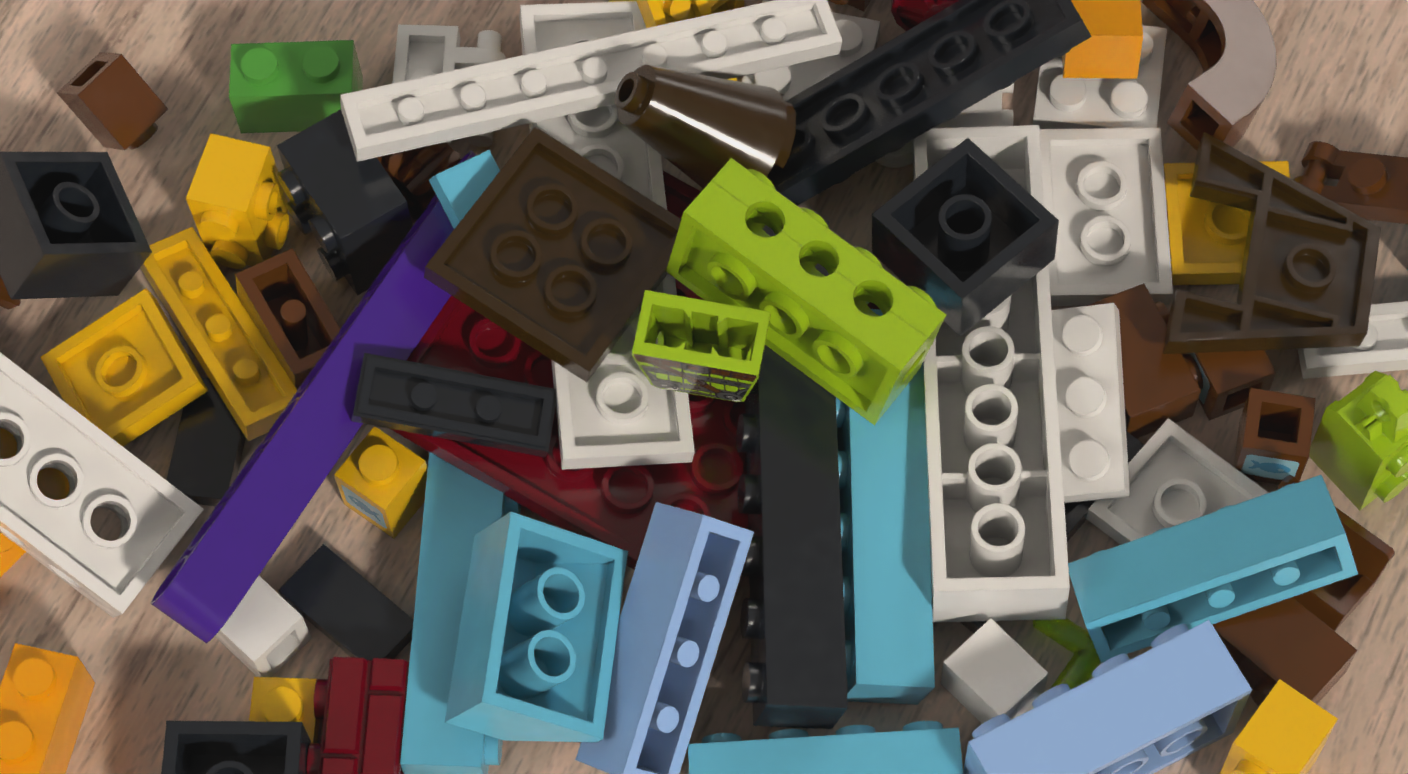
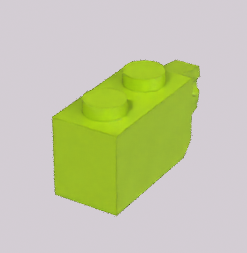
(1365, 441)

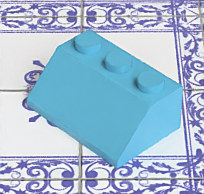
(537, 633)

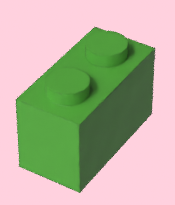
(290, 83)

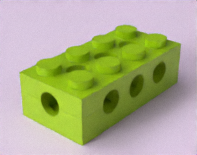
(815, 318)

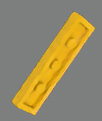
(219, 331)

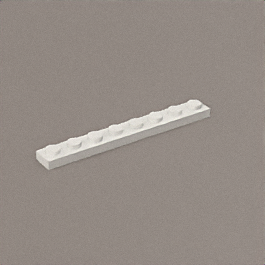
(582, 75)

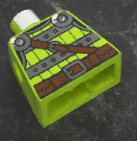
(700, 345)

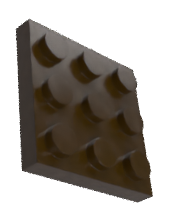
(557, 253)

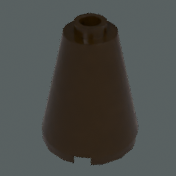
(706, 120)

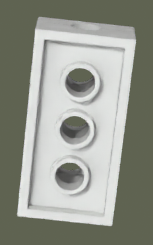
(99, 476)

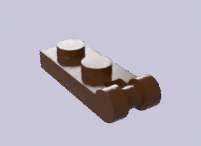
(1367, 185)

